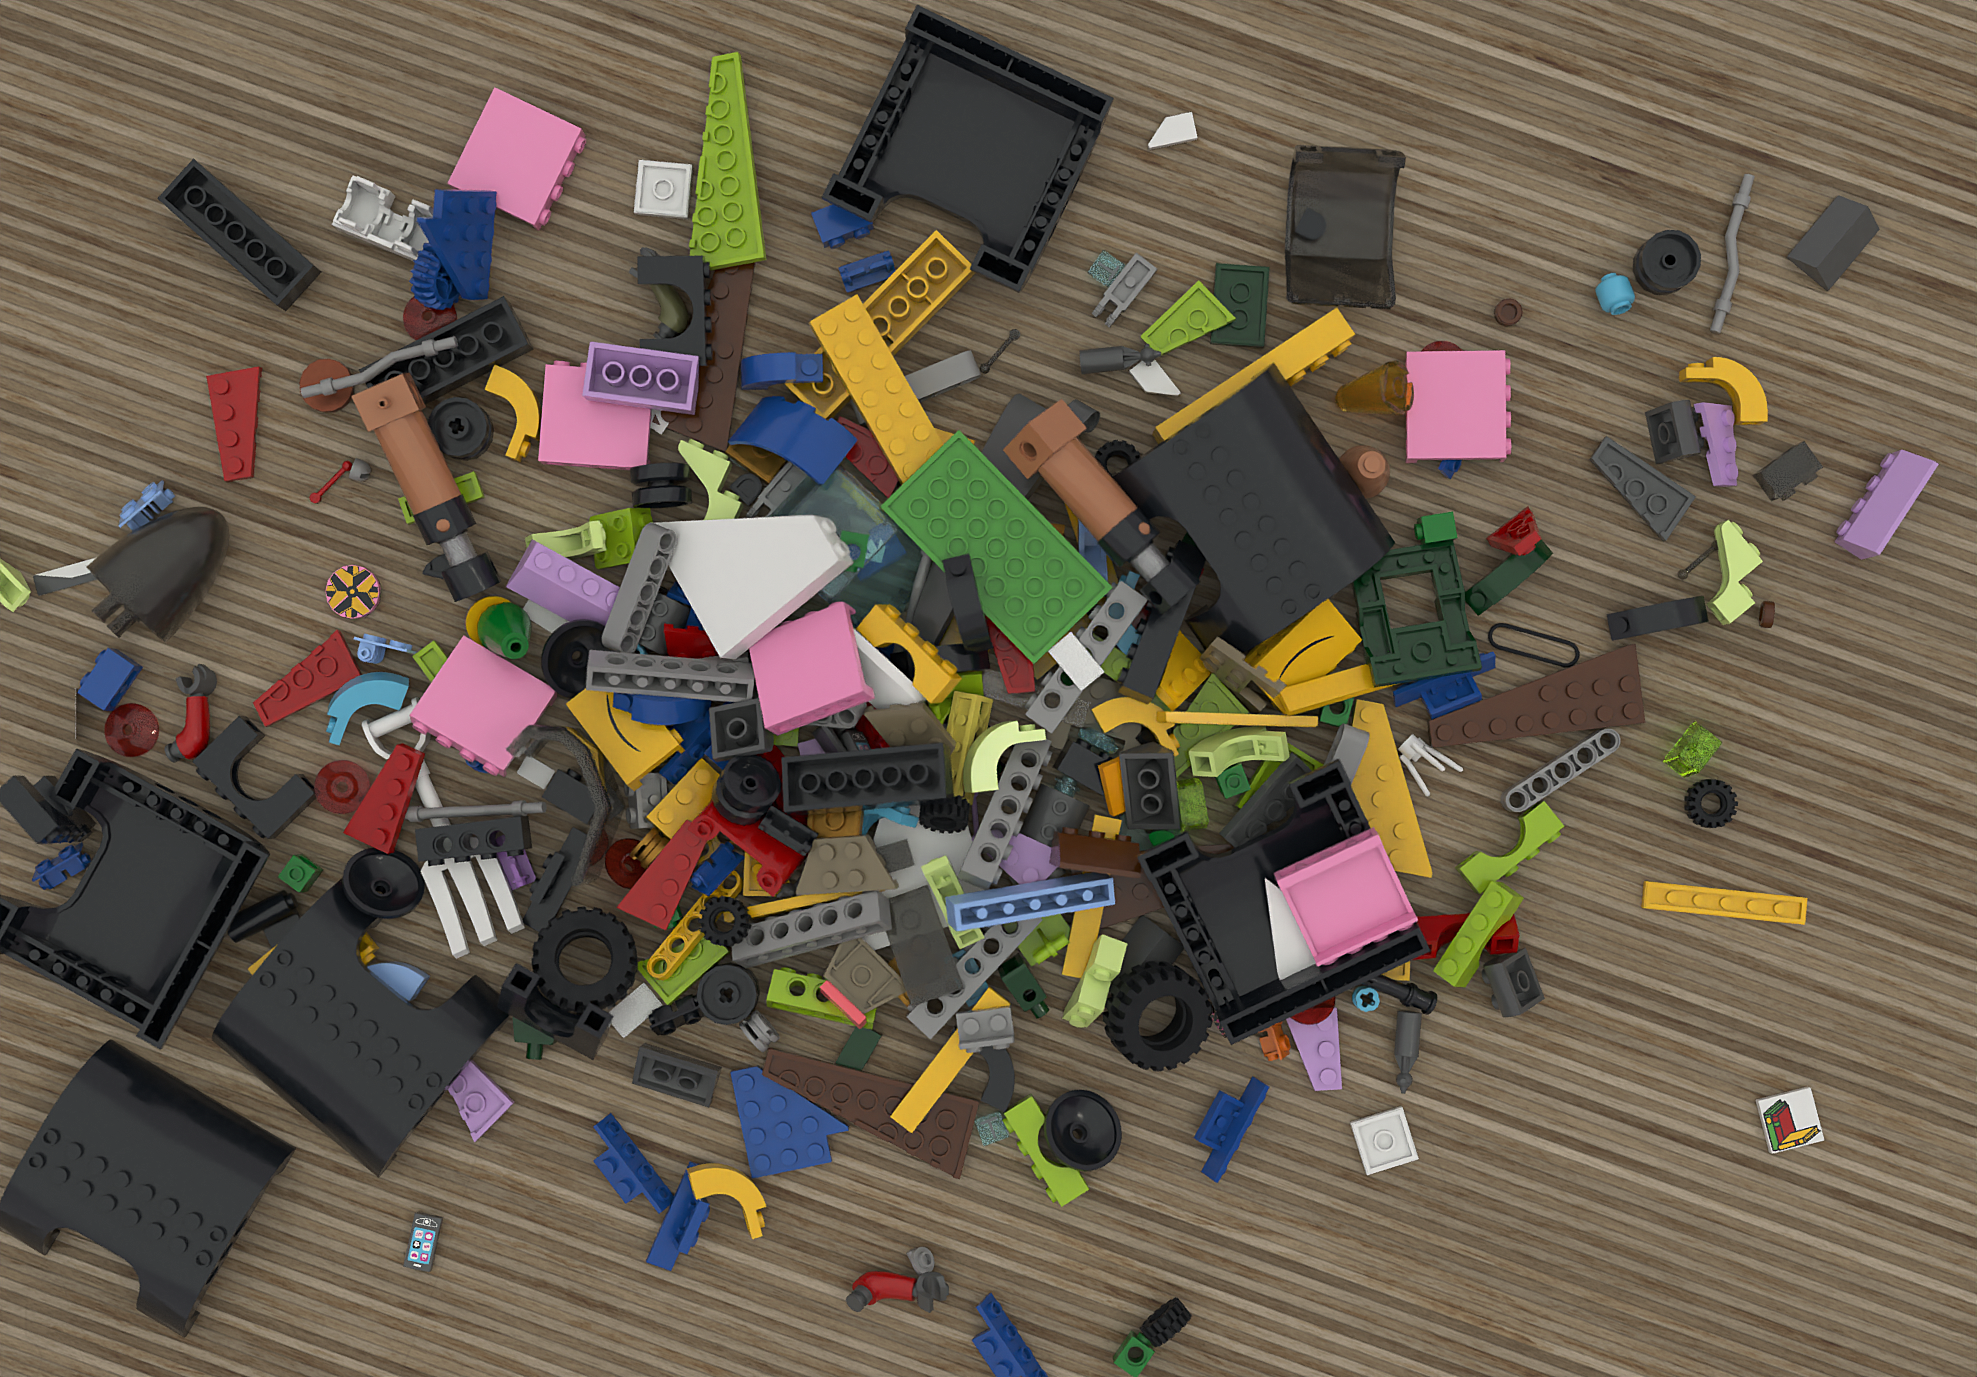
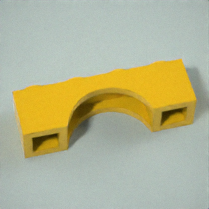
(933, 675)

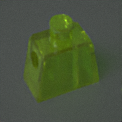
(1693, 749)
(1192, 804)

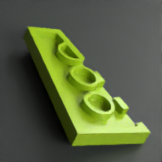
(1211, 699)

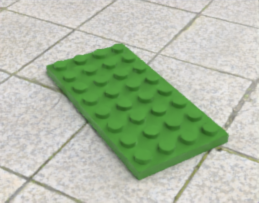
(1022, 566)

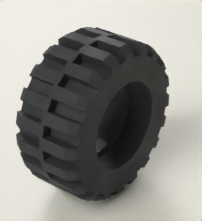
(580, 925)
(1183, 1033)

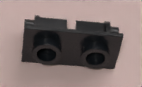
(788, 830)
(666, 1021)

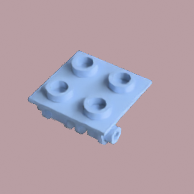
(132, 512)
(373, 648)

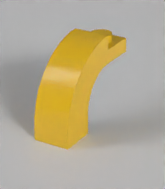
(1740, 384)
(526, 405)
(1125, 710)
(724, 1179)

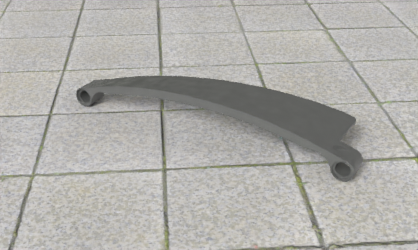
(935, 606)

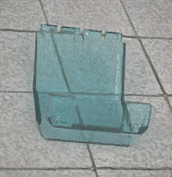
(890, 554)

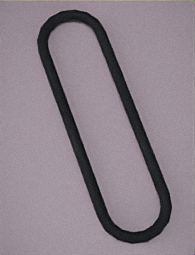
(1531, 655)

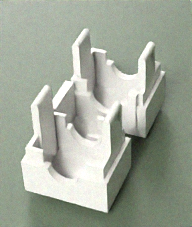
(369, 218)

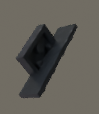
(555, 882)

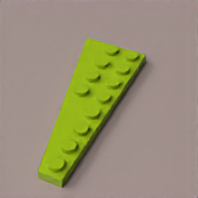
(727, 202)

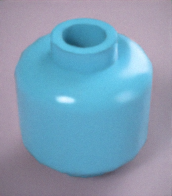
(1615, 294)

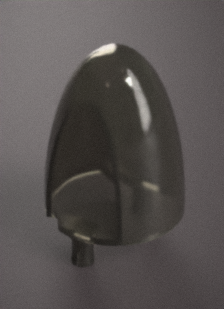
(162, 570)

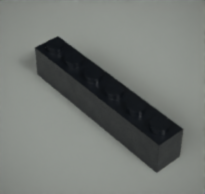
(1157, 635)

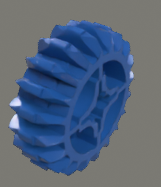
(431, 281)

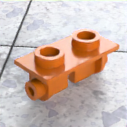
(1275, 1043)

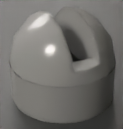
(360, 470)

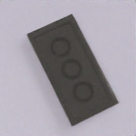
(921, 947)

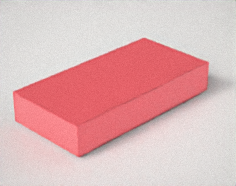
(843, 1004)

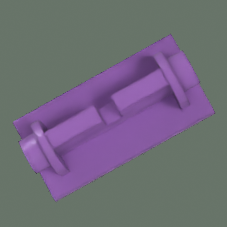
(516, 868)

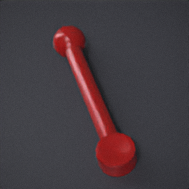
(316, 497)

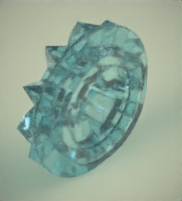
(1098, 740)

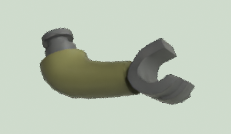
(673, 311)

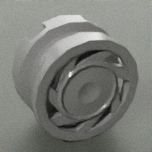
(759, 1031)

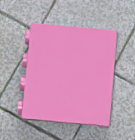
(520, 156)
(1458, 405)
(589, 431)
(809, 669)
(481, 705)
(1346, 897)

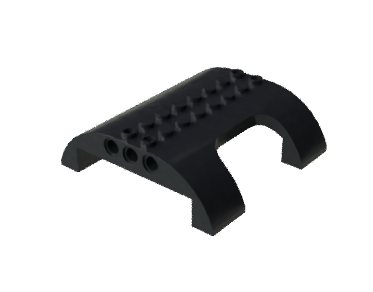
(976, 139)
(1263, 509)
(147, 903)
(1225, 917)
(345, 1040)
(144, 1175)

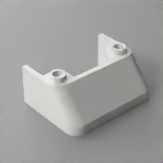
(886, 680)

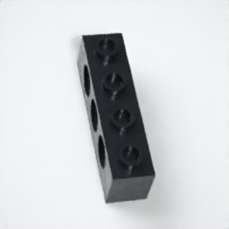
(431, 839)

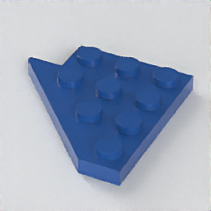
(463, 237)
(780, 1125)

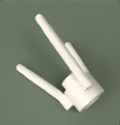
(1413, 749)

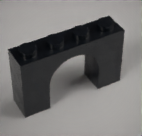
(690, 275)
(221, 765)
(40, 815)
(524, 1002)

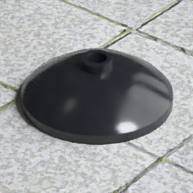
(559, 669)
(390, 874)
(1092, 1120)

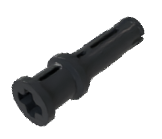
(1407, 993)

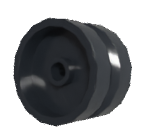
(1671, 247)
(477, 432)
(661, 485)
(746, 789)
(712, 995)

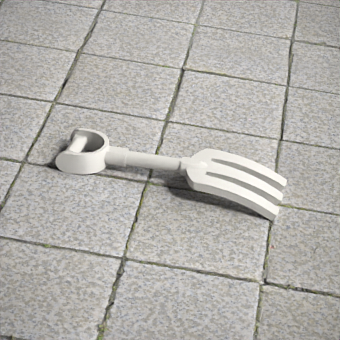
(462, 872)

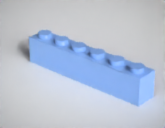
(1029, 900)

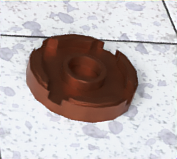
(322, 370)

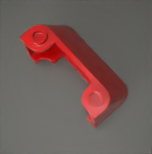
(777, 858)

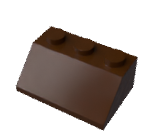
(1095, 853)

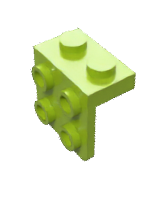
(622, 533)

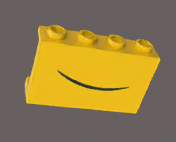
(1305, 648)
(627, 744)

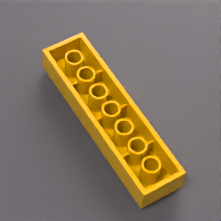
(898, 311)
(1301, 352)
(877, 386)

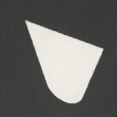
(1289, 943)

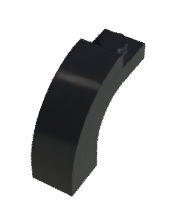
(967, 604)
(1657, 617)
(954, 653)
(1001, 1078)

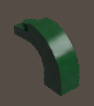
(1505, 578)

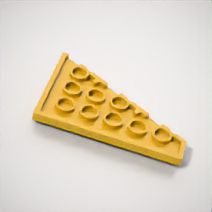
(1385, 794)

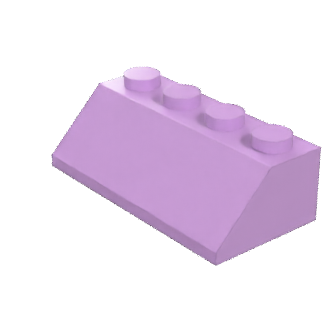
(641, 378)
(1885, 503)
(562, 585)

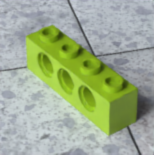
(806, 1004)

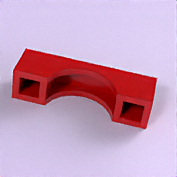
(1443, 929)

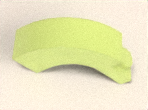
(574, 542)
(1237, 745)
(984, 753)
(943, 884)

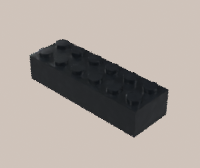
(239, 235)
(484, 340)
(867, 779)

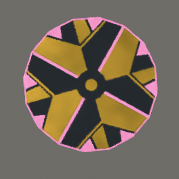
(353, 591)

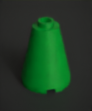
(505, 630)

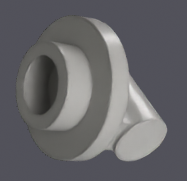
(921, 1260)

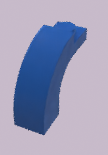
(765, 370)
(661, 709)

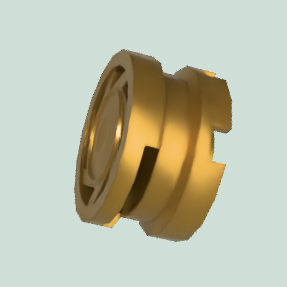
(649, 848)

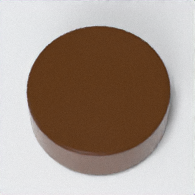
(1508, 312)
(1766, 614)

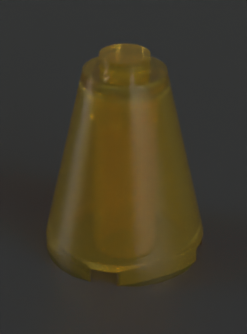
(1378, 391)

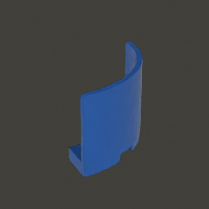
(796, 435)

